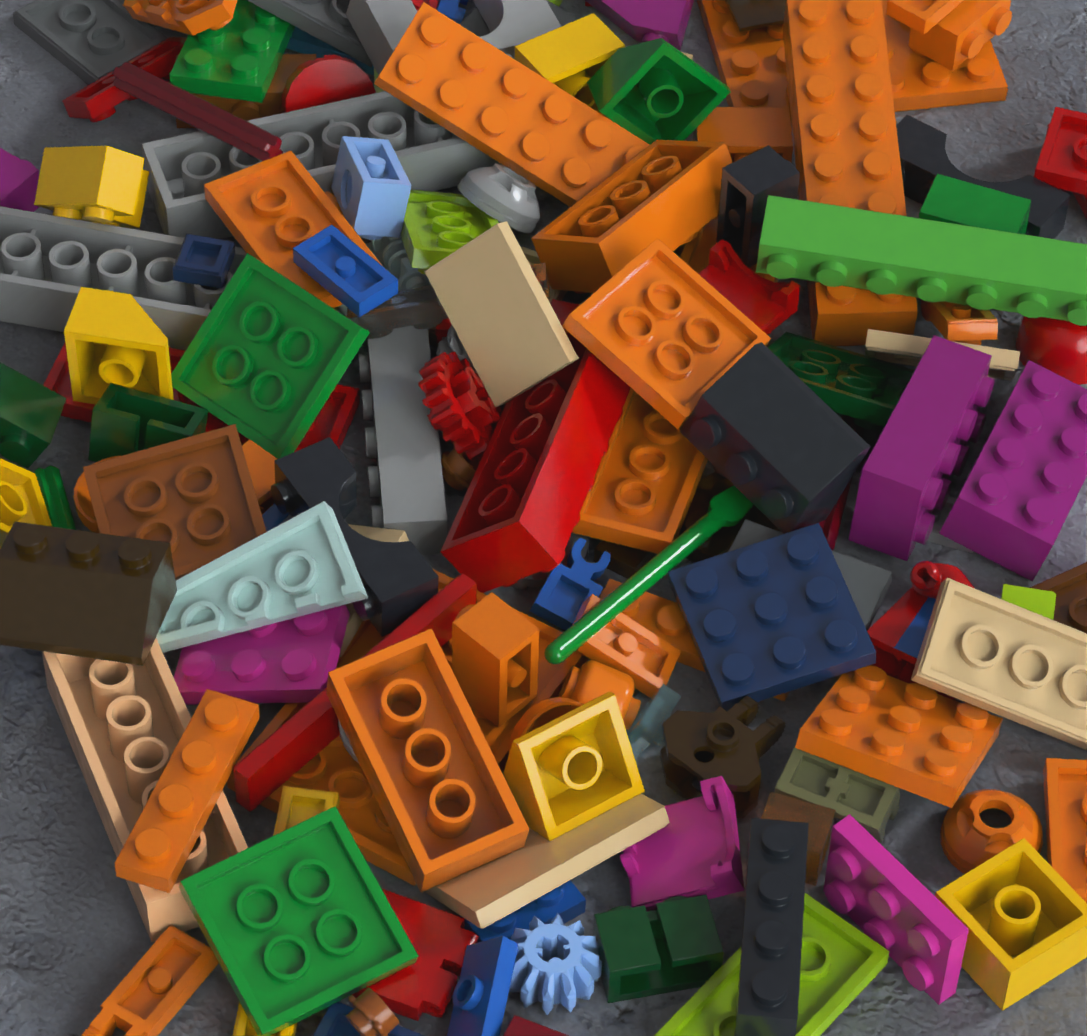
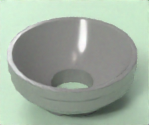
(502, 196)

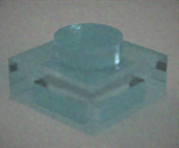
(648, 723)

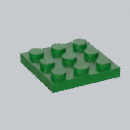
(267, 357)
(298, 922)

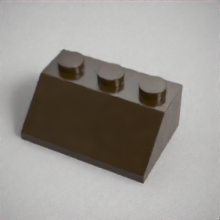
(83, 592)

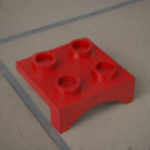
(757, 298)

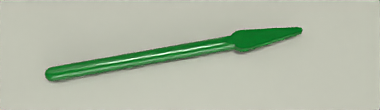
(723, 510)

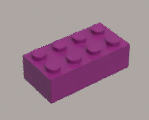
(922, 449)
(1025, 474)

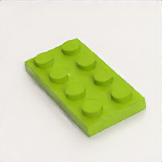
(440, 225)
(833, 972)

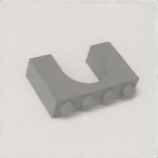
(510, 23)

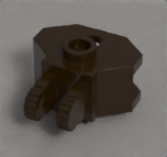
(718, 745)

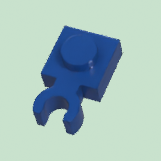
(569, 587)

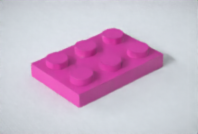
(266, 663)
(894, 910)

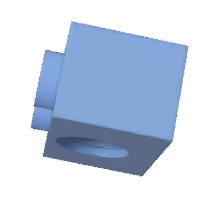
(371, 187)

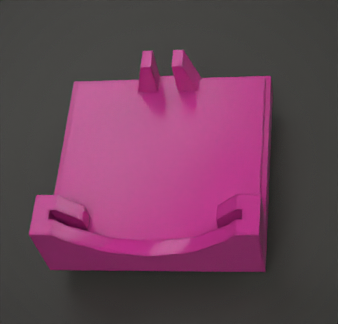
(691, 854)

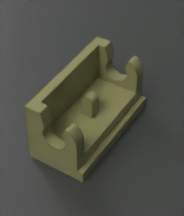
(840, 789)

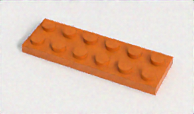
(505, 108)

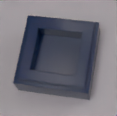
(204, 261)

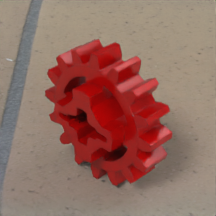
(458, 404)

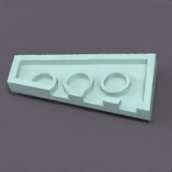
(268, 580)

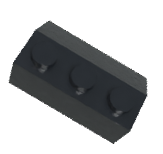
(775, 440)

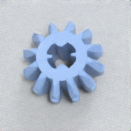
(555, 964)

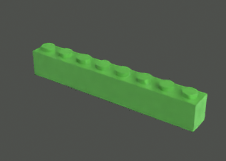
(924, 259)

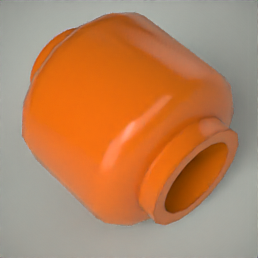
(596, 679)

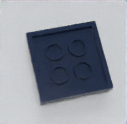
(771, 617)

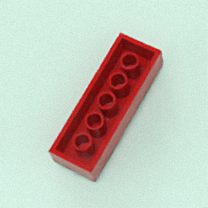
(536, 474)

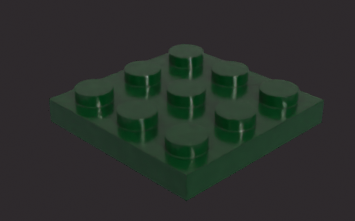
(845, 379)

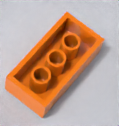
(658, 194)
(426, 760)

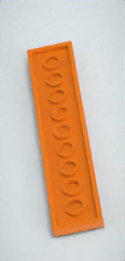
(649, 466)

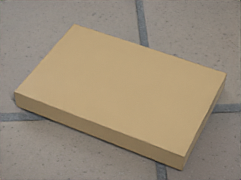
(501, 314)
(909, 350)

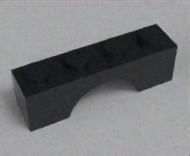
(925, 156)
(391, 572)
(772, 929)

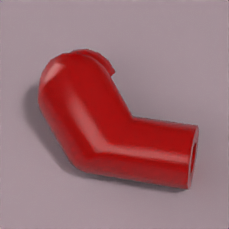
(928, 576)

